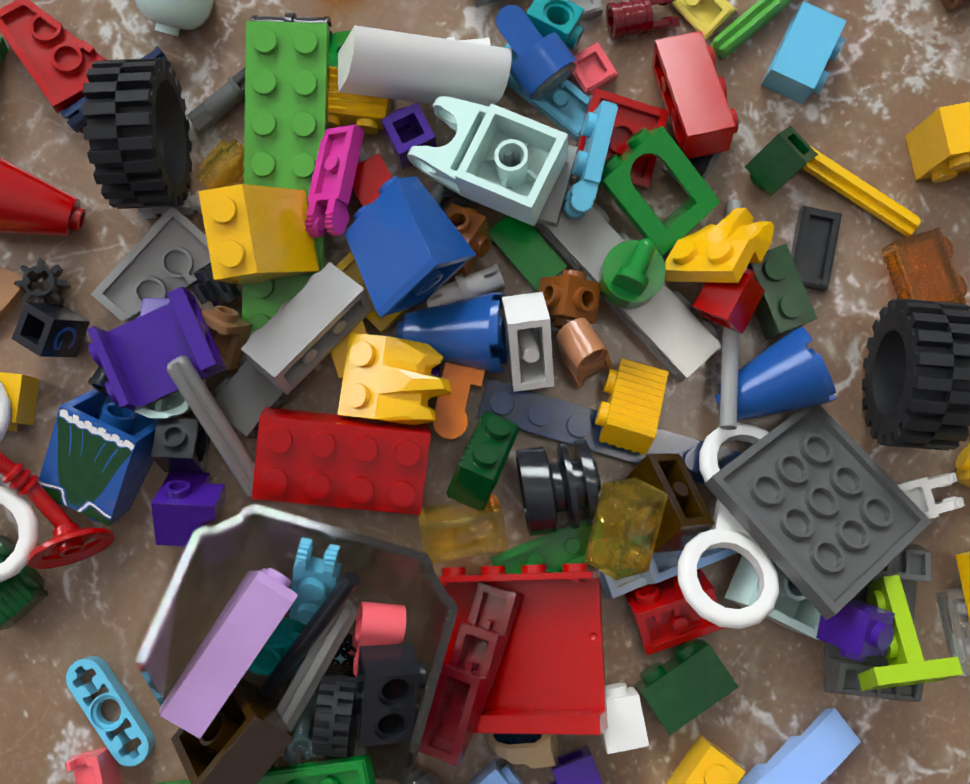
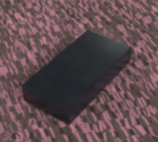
(815, 246)

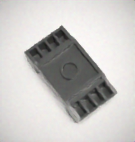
(841, 673)

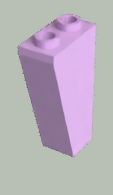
(228, 650)

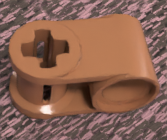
(581, 351)

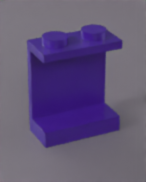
(139, 351)

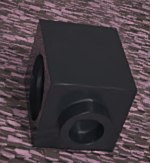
(180, 446)

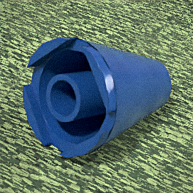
(462, 331)
(783, 378)

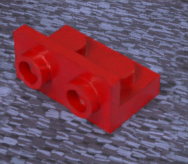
(665, 616)

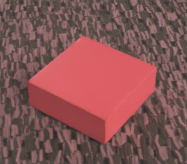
(593, 69)

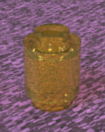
(223, 165)

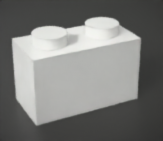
(528, 341)

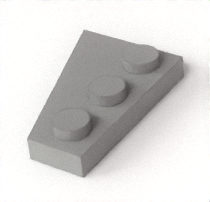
(155, 265)

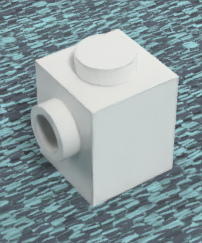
(624, 719)

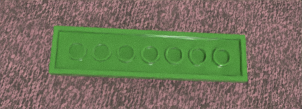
(283, 131)

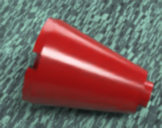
(35, 205)

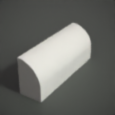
(421, 67)

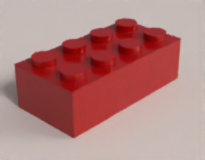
(340, 461)

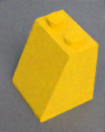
(257, 233)

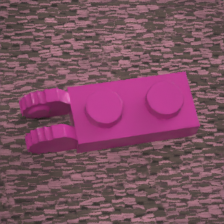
(333, 181)

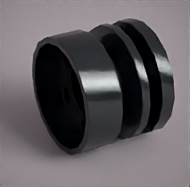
(557, 486)

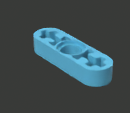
(92, 709)

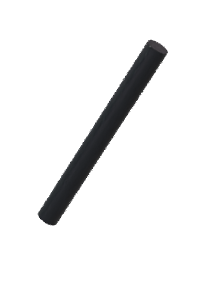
(310, 634)

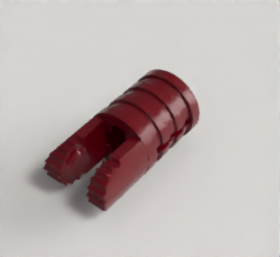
(636, 17)

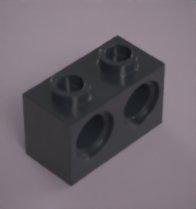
(387, 694)

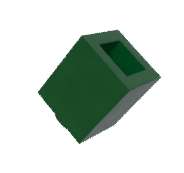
(780, 161)

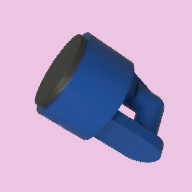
(540, 61)

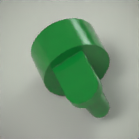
(632, 273)

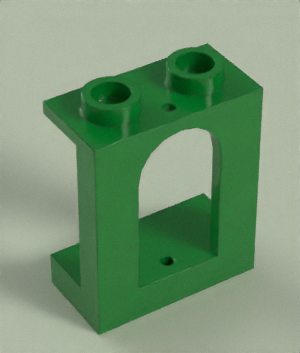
(618, 184)

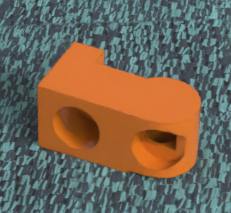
(451, 408)

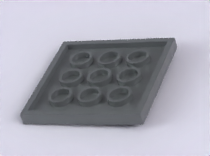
(819, 507)

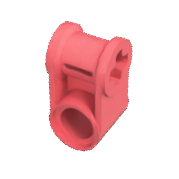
(378, 626)

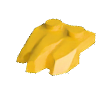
(720, 250)
(390, 380)

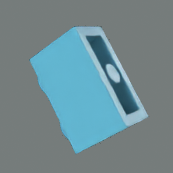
(804, 52)

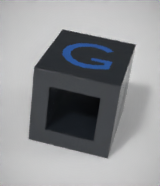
(50, 330)

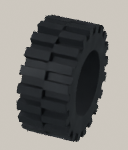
(137, 133)
(919, 375)

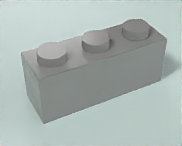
(307, 327)

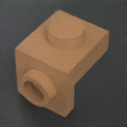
(228, 333)

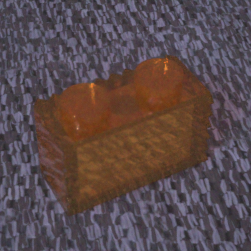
(924, 268)

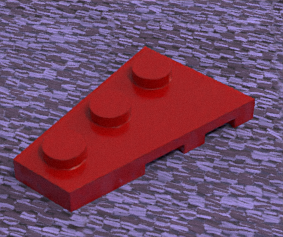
(48, 52)

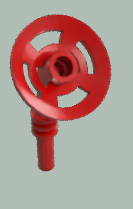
(68, 540)

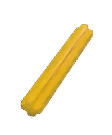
(863, 194)

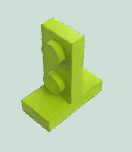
(904, 653)

